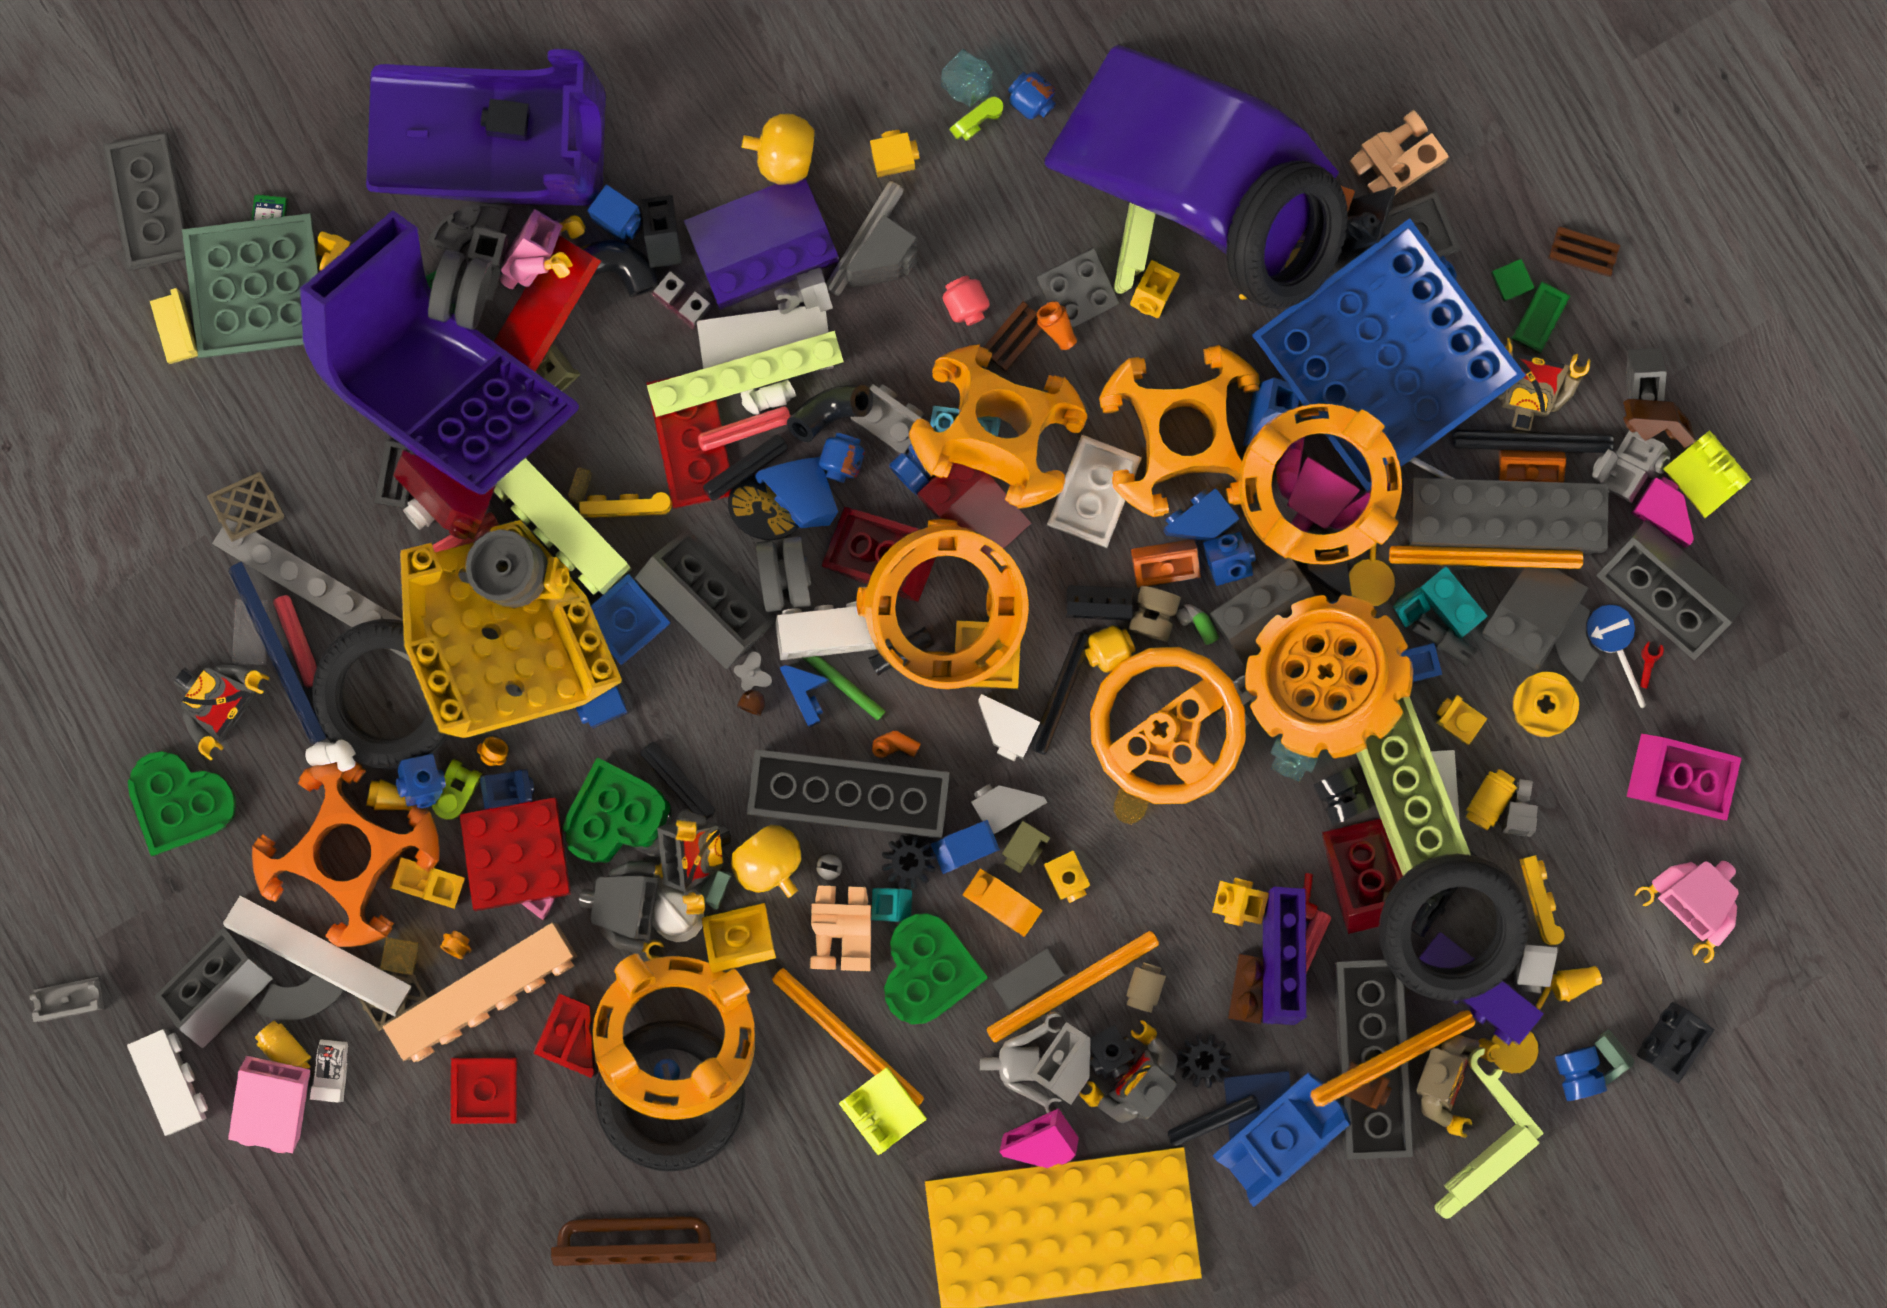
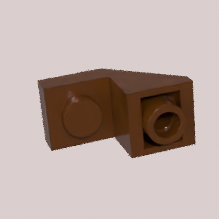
(1653, 417)

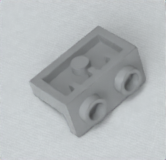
(889, 419)

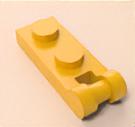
(626, 506)
(1542, 902)

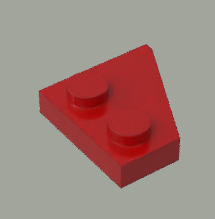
(568, 1036)

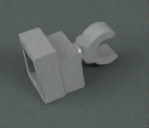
(811, 292)
(1520, 816)

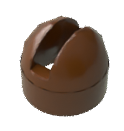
(752, 702)

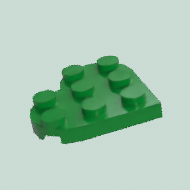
(177, 803)
(612, 812)
(930, 970)

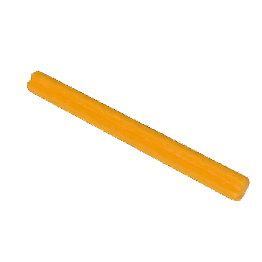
(1486, 557)
(1072, 986)
(838, 1029)
(1392, 1058)

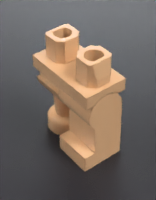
(1391, 162)
(842, 921)

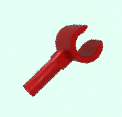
(1649, 663)
(1310, 907)

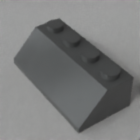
(1671, 590)
(706, 598)

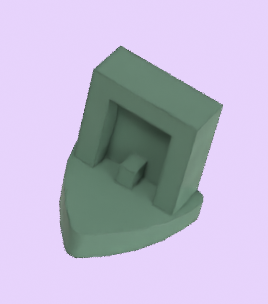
(715, 888)
(1615, 1054)

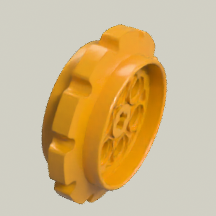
(1369, 706)

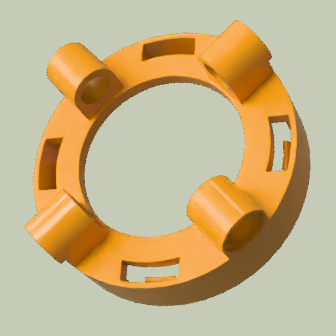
(1270, 443)
(1004, 605)
(713, 1079)

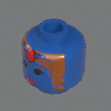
(1032, 95)
(842, 457)

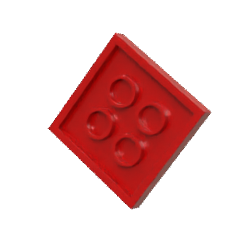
(515, 854)

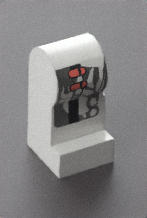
(330, 1071)

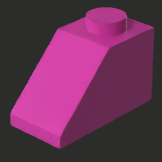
(1665, 510)
(1041, 1141)

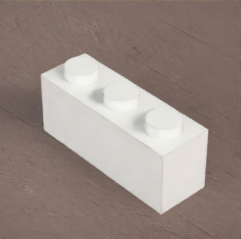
(822, 632)
(168, 1081)

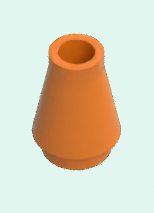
(1056, 323)

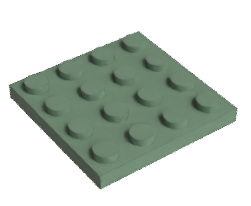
(249, 283)

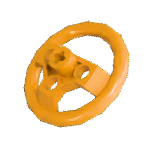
(1211, 694)

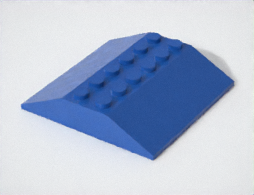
(1392, 341)

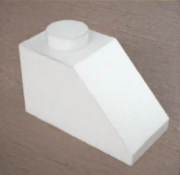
(1007, 728)

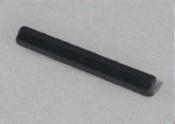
(1060, 693)

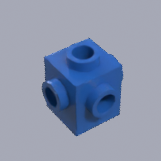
(1229, 558)
(420, 781)

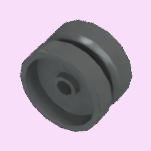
(460, 289)
(506, 568)
(784, 574)

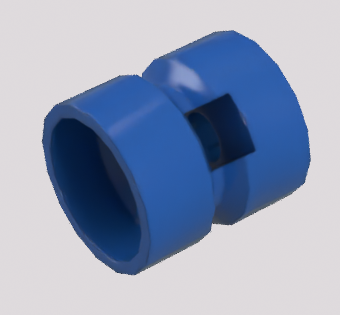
(910, 471)
(1580, 1073)

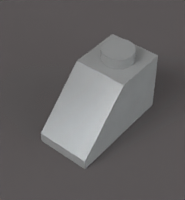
(1004, 805)
(1535, 968)
(1065, 1064)

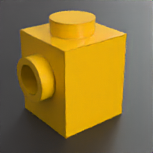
(894, 153)
(1067, 877)

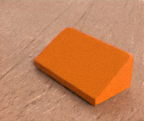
(1532, 466)
(1165, 563)

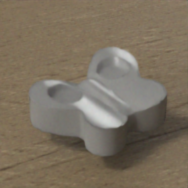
(751, 673)

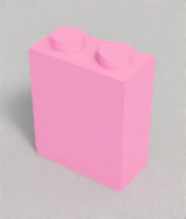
(269, 1104)

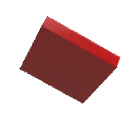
(483, 1090)

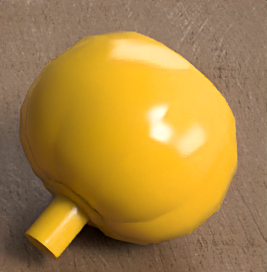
(783, 148)
(768, 860)

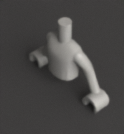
(1018, 1062)

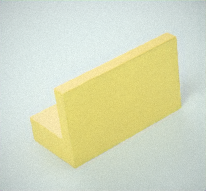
(174, 327)

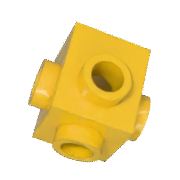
(1240, 902)

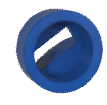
(674, 1069)

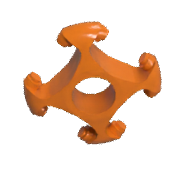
(355, 893)

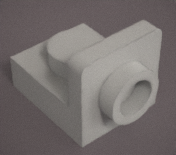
(1646, 455)

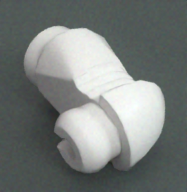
(769, 396)
(327, 753)

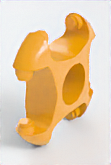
(1154, 403)
(1020, 406)

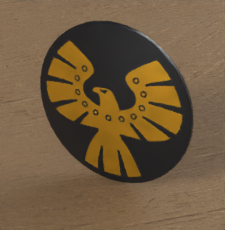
(757, 512)

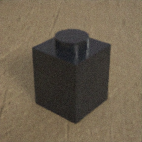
(506, 119)

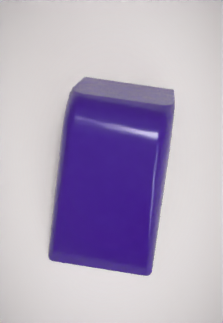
(1183, 147)
(417, 378)

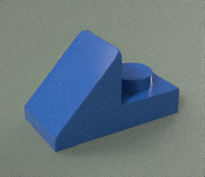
(800, 684)
(965, 846)

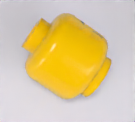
(1109, 648)

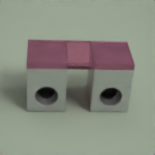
(667, 297)

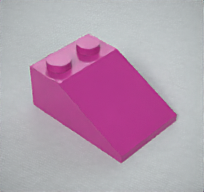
(1683, 776)

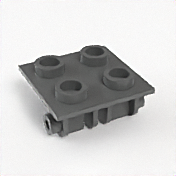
(1079, 286)

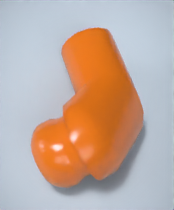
(893, 742)

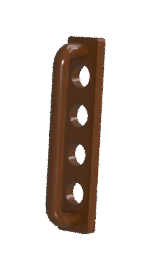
(634, 1254)

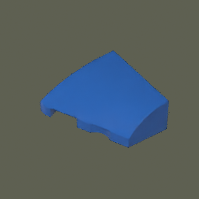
(802, 491)

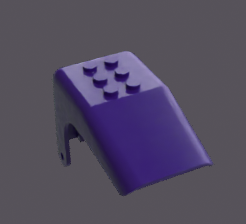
(432, 142)

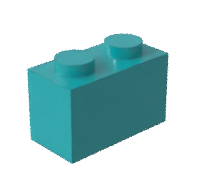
(1452, 603)

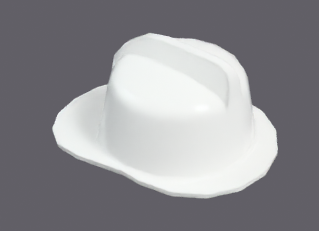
(671, 917)

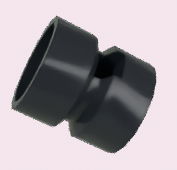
(1336, 785)

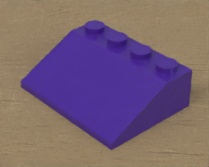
(761, 242)

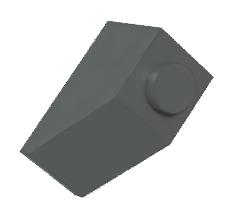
(1645, 374)

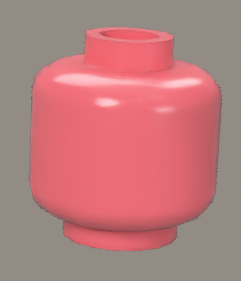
(966, 300)

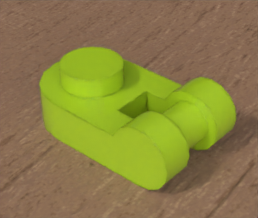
(968, 125)
(452, 801)

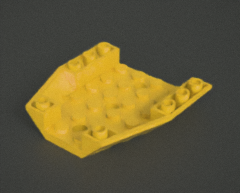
(542, 647)

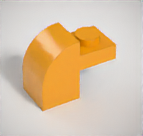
(1002, 902)

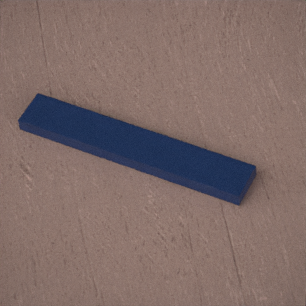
(276, 653)

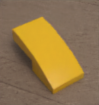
(433, 886)

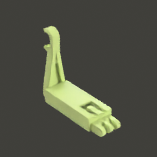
(1133, 247)
(1498, 1156)

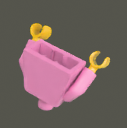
(533, 248)
(1700, 899)

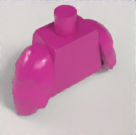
(1318, 492)

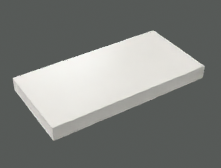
(753, 333)

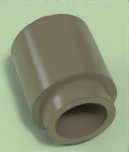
(1145, 987)

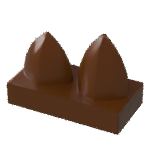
(1247, 990)

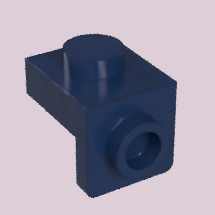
(506, 789)

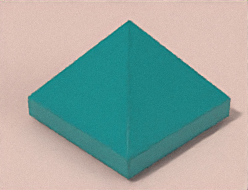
(1411, 606)

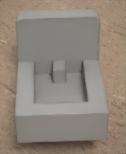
(1621, 476)

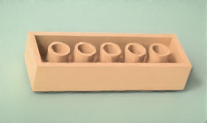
(479, 992)

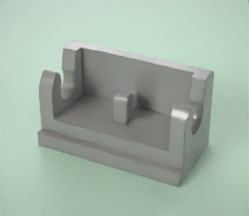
(67, 1000)

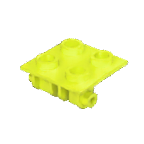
(1707, 474)
(882, 1111)

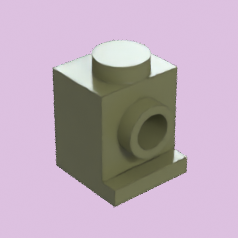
(562, 374)
(1024, 847)

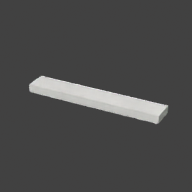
(317, 956)

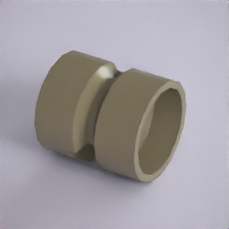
(1159, 603)

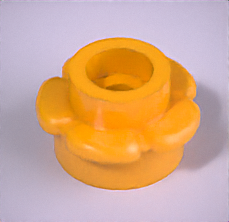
(493, 751)
(455, 944)

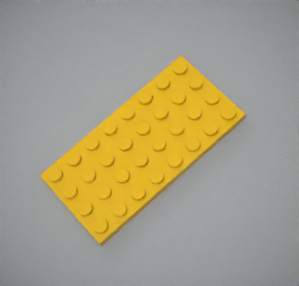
(1063, 1229)

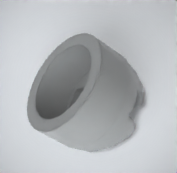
(832, 860)

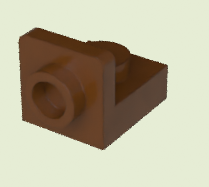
(1371, 1093)

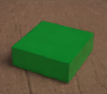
(1512, 280)

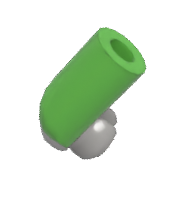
(1200, 620)

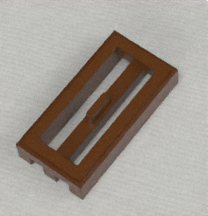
(1583, 238)
(996, 357)

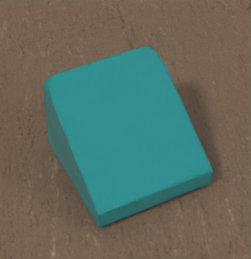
(891, 904)

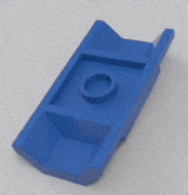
(1282, 1139)

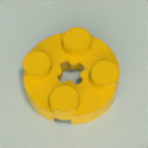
(1561, 694)

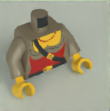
(1543, 388)
(1444, 1077)

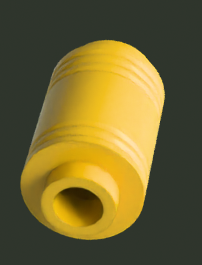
(1491, 799)
(282, 1046)

